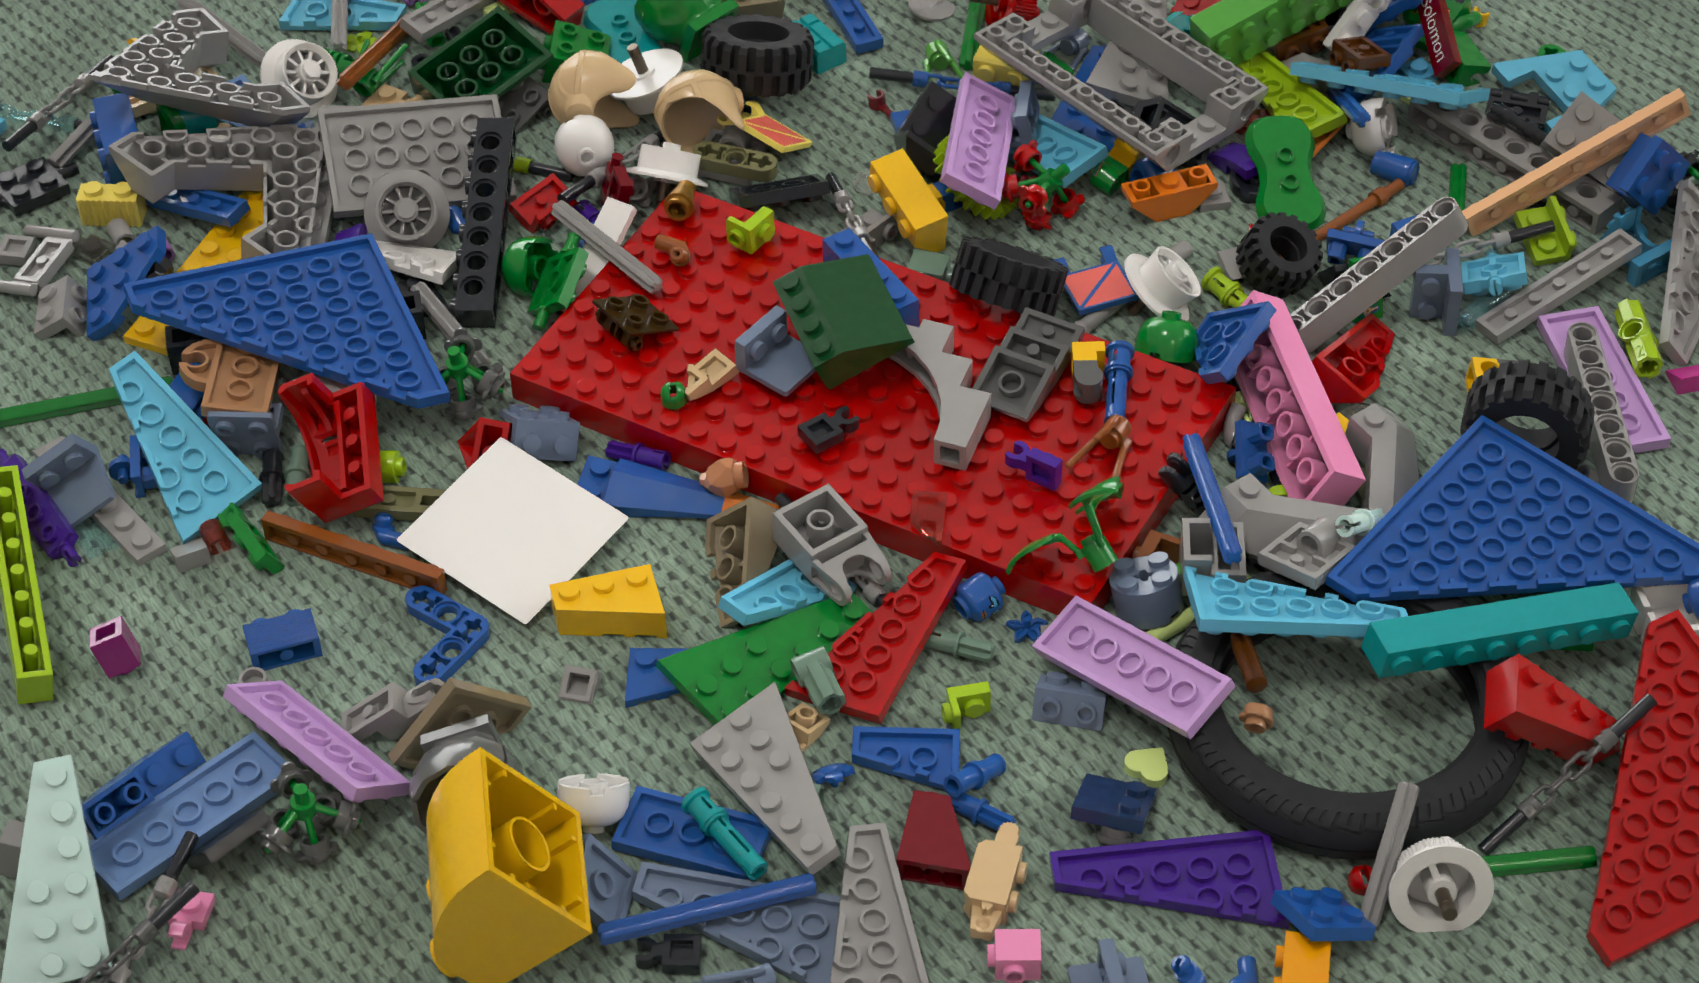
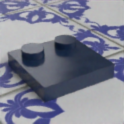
(1114, 803)

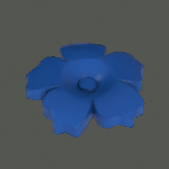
(833, 773)

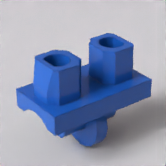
(1350, 241)
(1251, 450)
(133, 469)

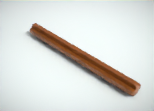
(371, 56)

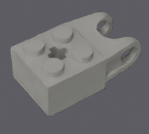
(829, 543)

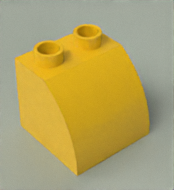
(502, 872)

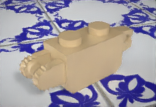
(993, 881)

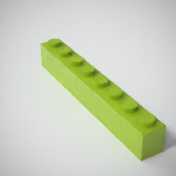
(21, 597)

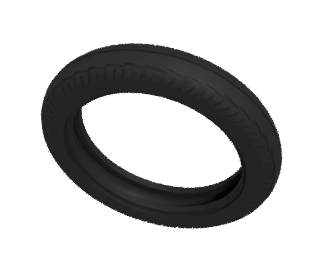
(1339, 821)

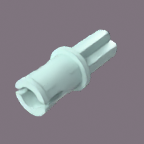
(1359, 522)

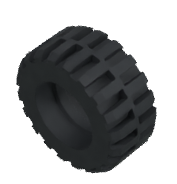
(759, 54)
(1536, 393)

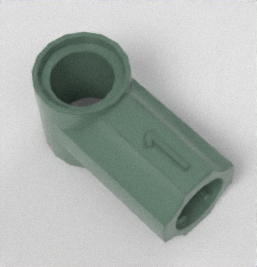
(816, 674)

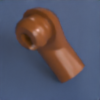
(676, 248)

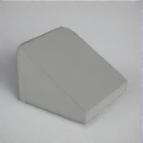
(1228, 263)
(190, 555)
(579, 684)

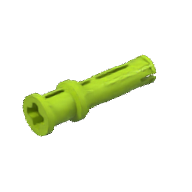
(1229, 294)

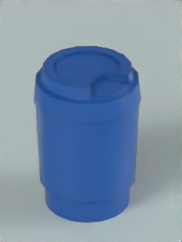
(1394, 166)

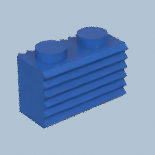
(282, 639)

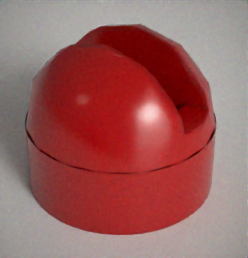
(1356, 880)

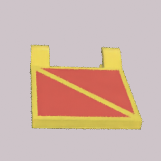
(769, 130)

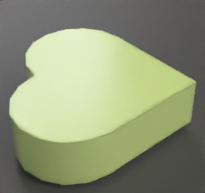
(1147, 765)

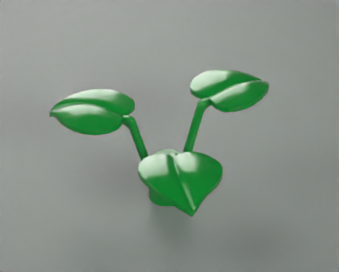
(1095, 547)

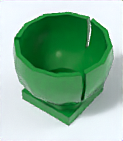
(681, 21)

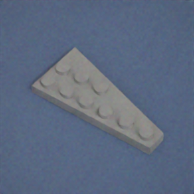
(1124, 75)
(1681, 301)
(766, 770)

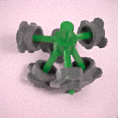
(485, 378)
(304, 806)

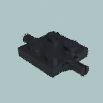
(34, 185)

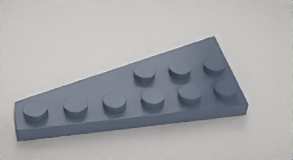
(789, 935)

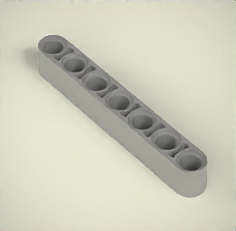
(1379, 272)
(1609, 436)

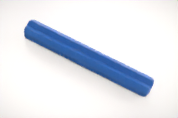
(1350, 106)

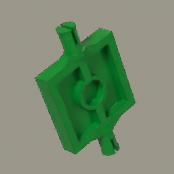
(558, 282)

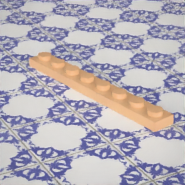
(1575, 162)

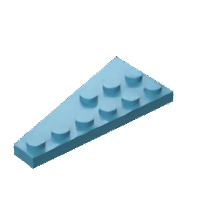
(185, 457)
(1277, 609)

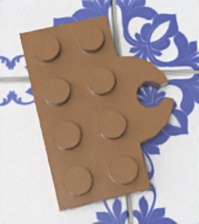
(229, 377)

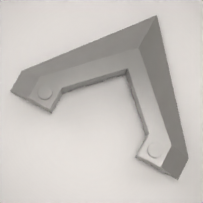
(162, 69)
(271, 159)
(1390, 472)

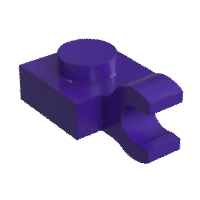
(1039, 466)

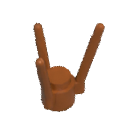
(1111, 435)

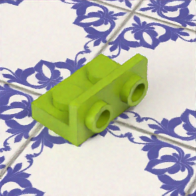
(1552, 246)

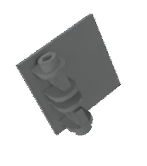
(524, 103)

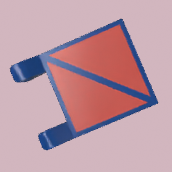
(1099, 285)

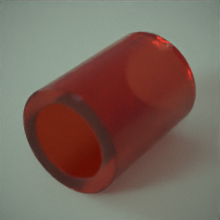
(213, 532)

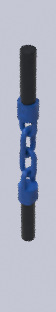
(921, 79)

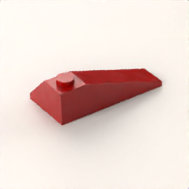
(1355, 361)

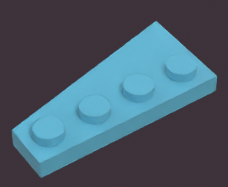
(772, 595)

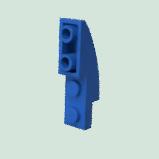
(140, 784)

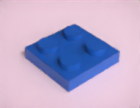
(1323, 914)

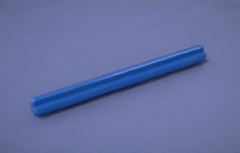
(1212, 499)
(706, 909)

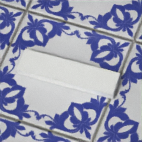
(613, 221)

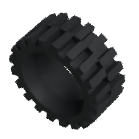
(1008, 276)

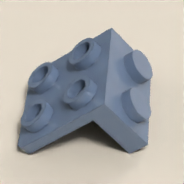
(543, 433)

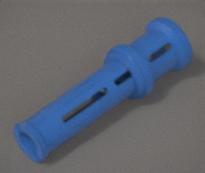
(1118, 374)

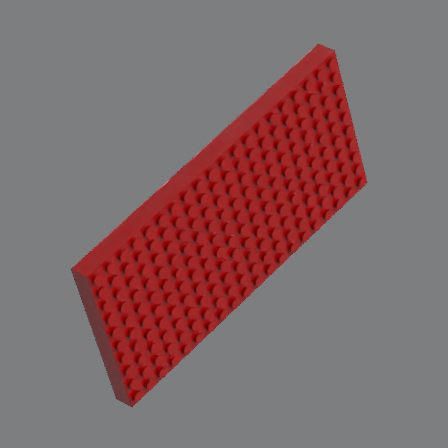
(892, 453)

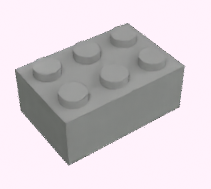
(1579, 123)

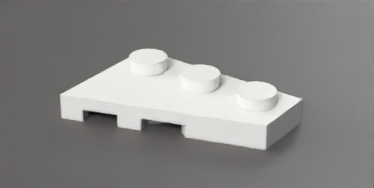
(418, 261)

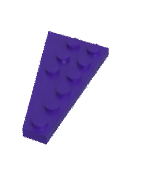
(1201, 875)

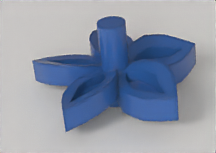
(1026, 627)

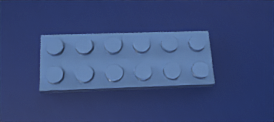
(199, 803)

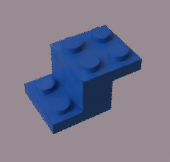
(1648, 173)

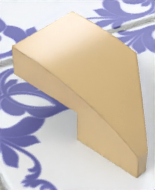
(709, 374)

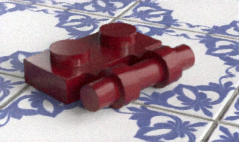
(617, 183)

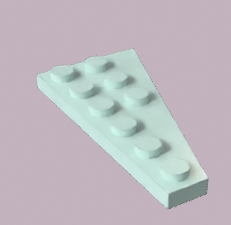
(56, 906)

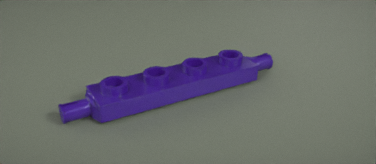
(44, 517)

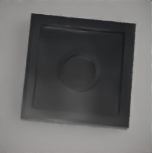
(228, 840)

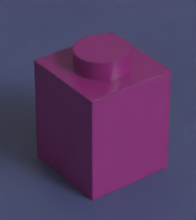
(115, 647)

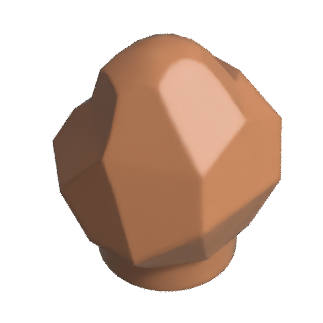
(725, 477)

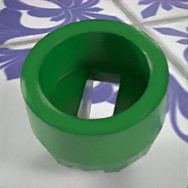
(673, 402)

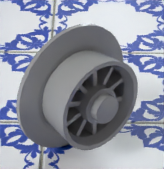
(407, 209)

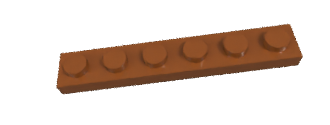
(352, 553)

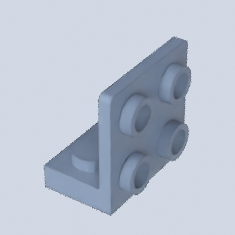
(1026, 115)
(773, 355)
(73, 478)

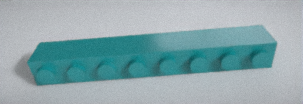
(1498, 629)

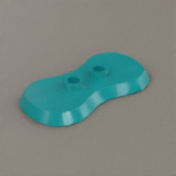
(619, 22)

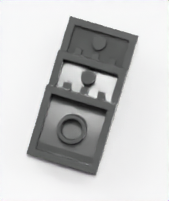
(1028, 363)

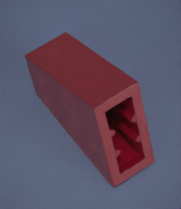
(933, 843)

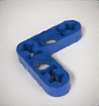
(455, 631)

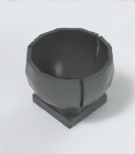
(447, 748)

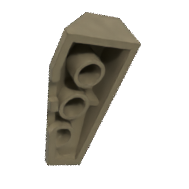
(741, 547)

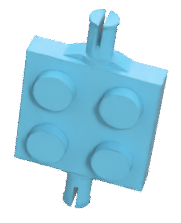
(1494, 273)

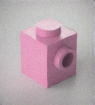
(1015, 955)

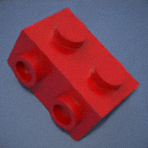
(535, 206)

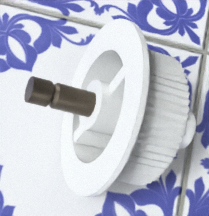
(1440, 886)

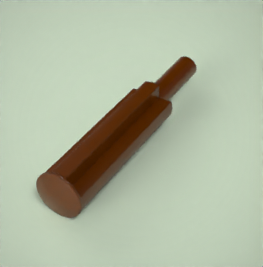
(1248, 662)

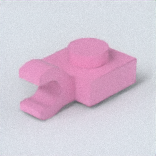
(191, 916)

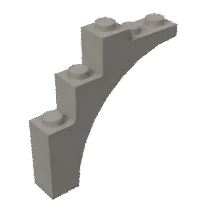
(948, 379)

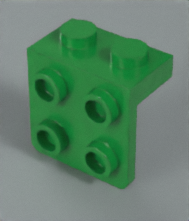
(568, 40)

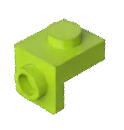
(753, 232)

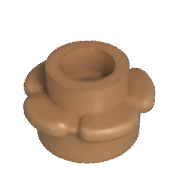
(1257, 717)

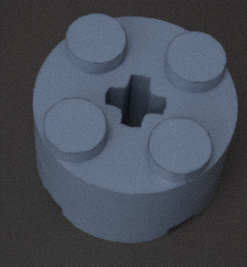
(1146, 590)

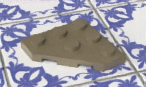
(454, 704)

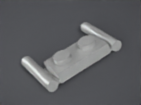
(44, 261)

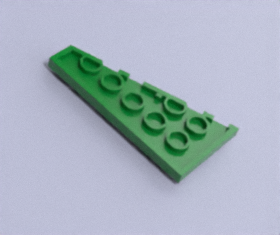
(740, 665)

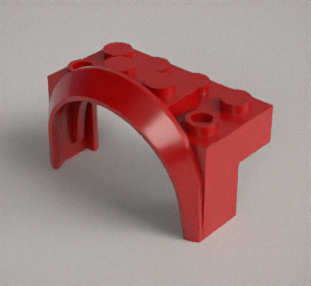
(343, 469)

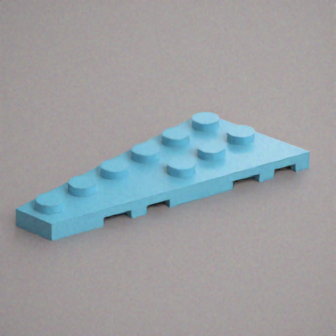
(1393, 86)

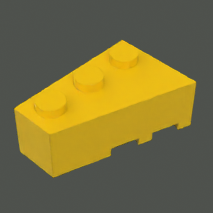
(610, 603)

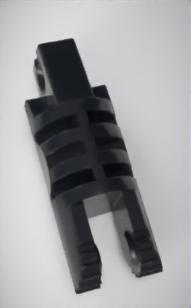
(1182, 482)

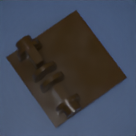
(631, 319)

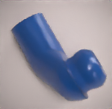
(386, 532)

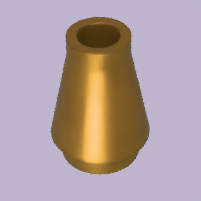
(680, 202)

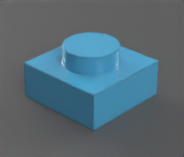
(1418, 69)

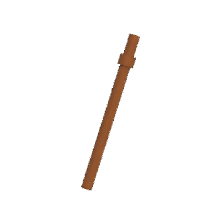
(1377, 197)

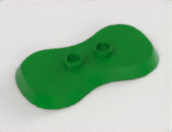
(1283, 156)

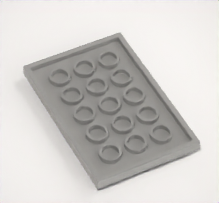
(414, 135)

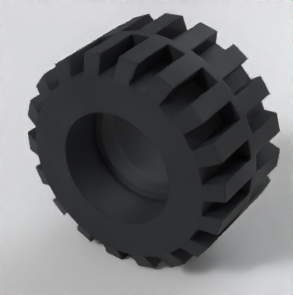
(1292, 241)

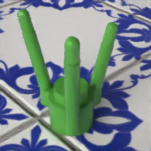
(939, 58)

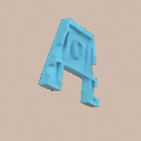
(1560, 77)

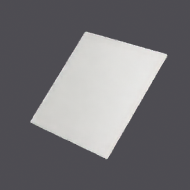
(512, 529)

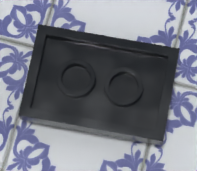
(780, 192)

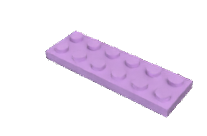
(979, 141)
(1640, 417)
(1134, 667)
(317, 740)

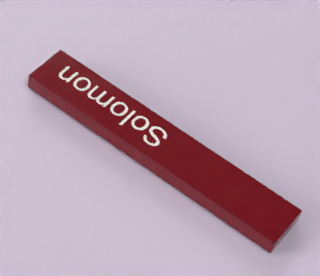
(1439, 37)

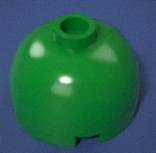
(525, 262)
(1168, 338)

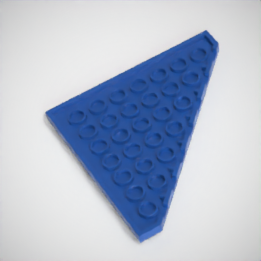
(307, 307)
(1509, 522)

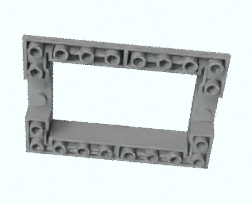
(1224, 87)

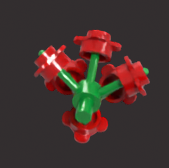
(1037, 190)

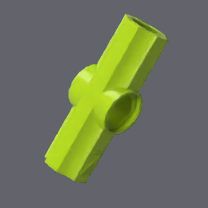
(1638, 338)

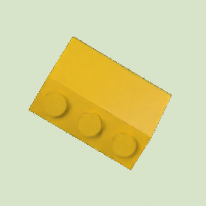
(909, 201)

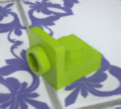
(966, 700)

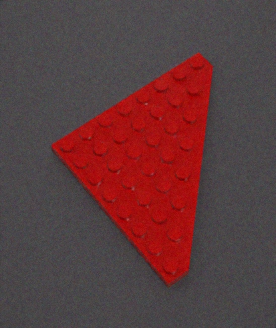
(1652, 834)

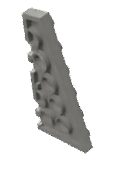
(874, 921)

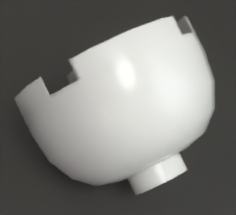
(1379, 129)
(583, 144)
(599, 800)

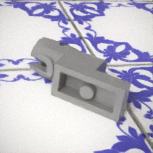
(389, 710)

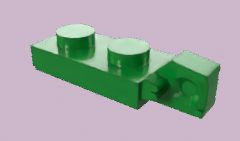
(250, 539)

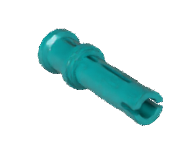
(715, 823)

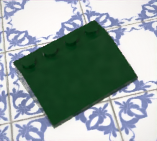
(480, 60)
(843, 316)

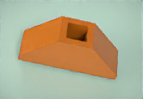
(1170, 193)

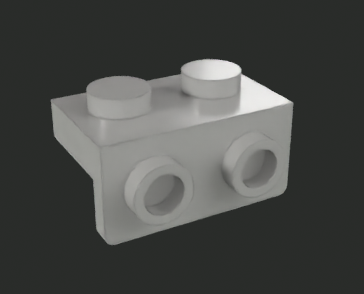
(61, 307)

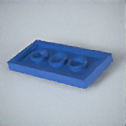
(662, 832)

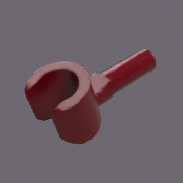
(879, 103)

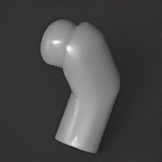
(1235, 413)

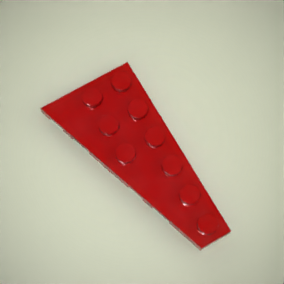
(884, 645)

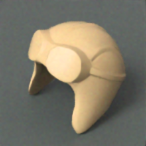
(584, 88)
(692, 104)

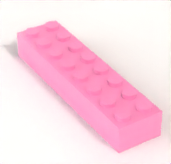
(1287, 393)

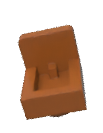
(1159, 542)

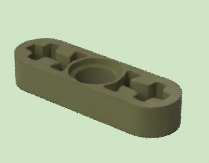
(716, 157)

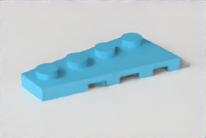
(362, 15)

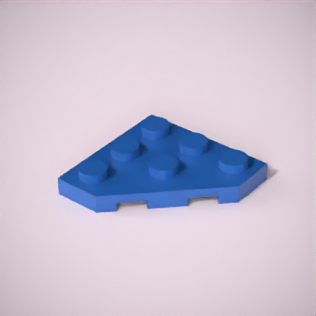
(107, 278)
(1228, 338)

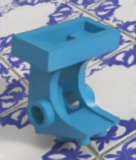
(1654, 257)

